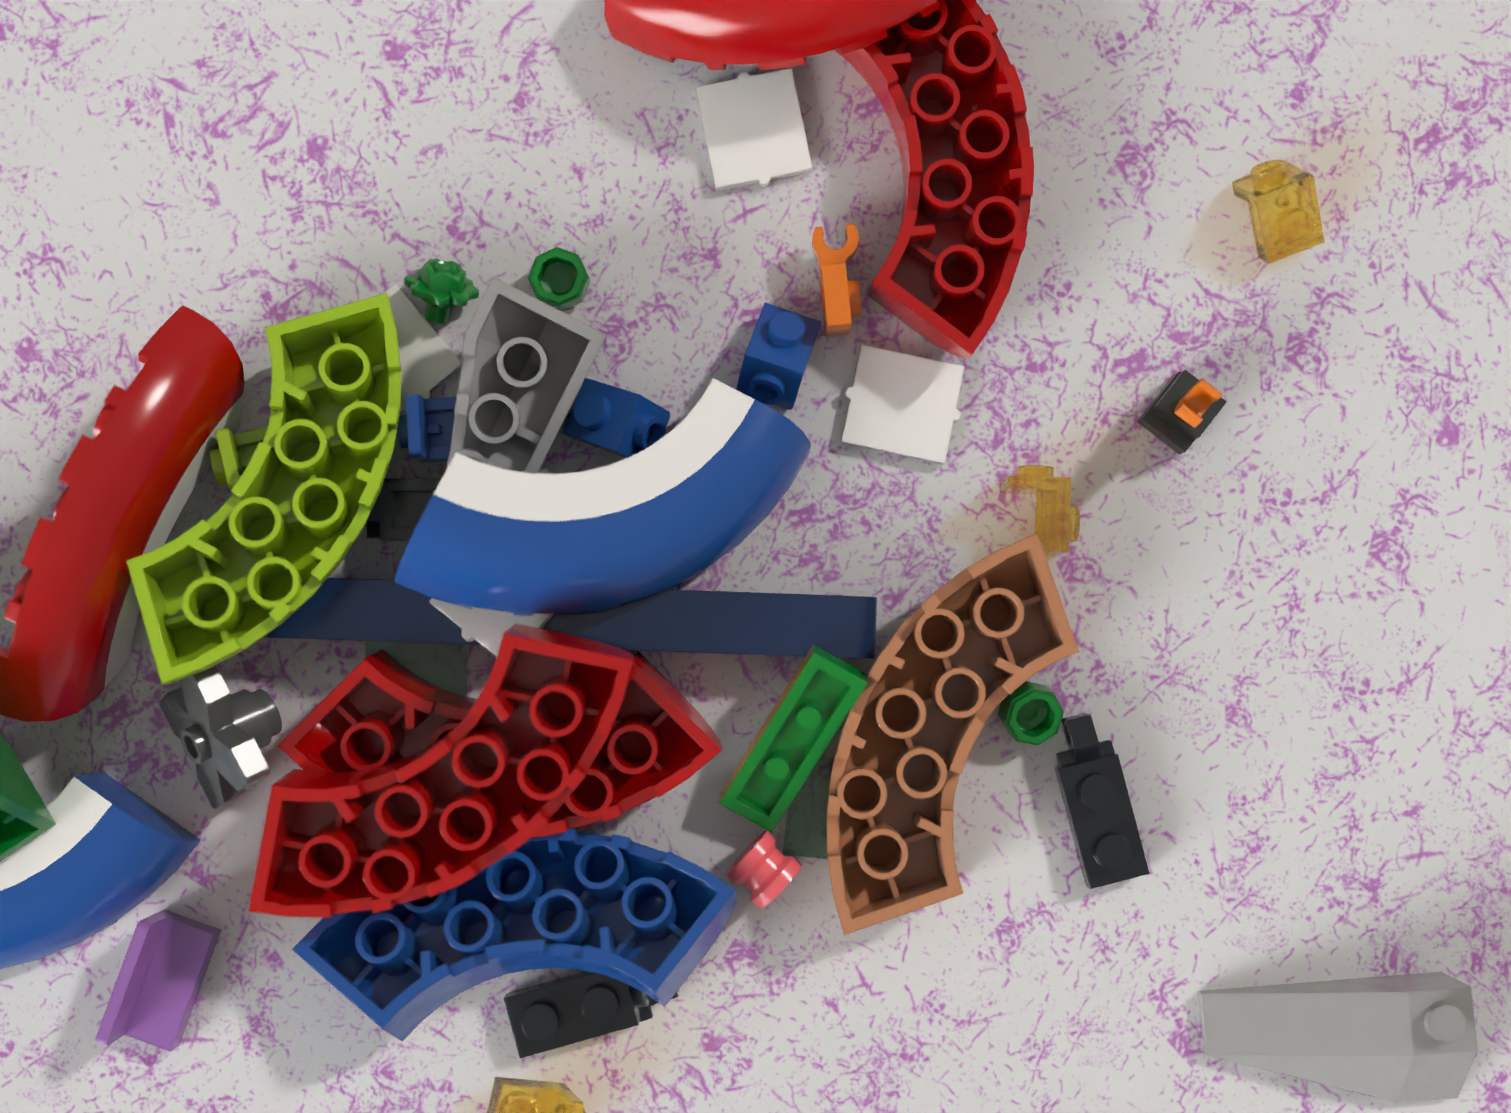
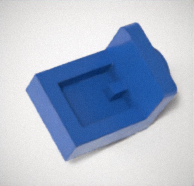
(777, 356)
(615, 419)
(427, 427)

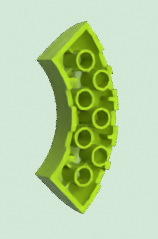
(295, 501)

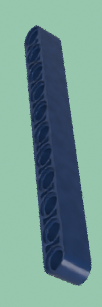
(658, 622)

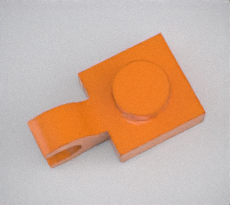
(838, 296)

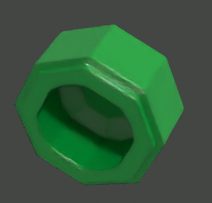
(559, 278)
(1031, 713)

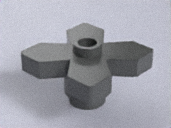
(222, 732)

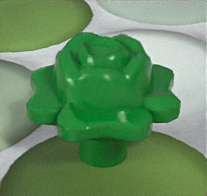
(441, 288)

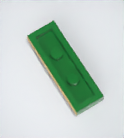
(793, 738)

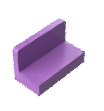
(159, 980)

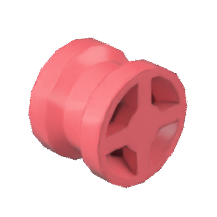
(763, 870)

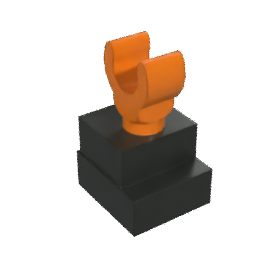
(1182, 411)

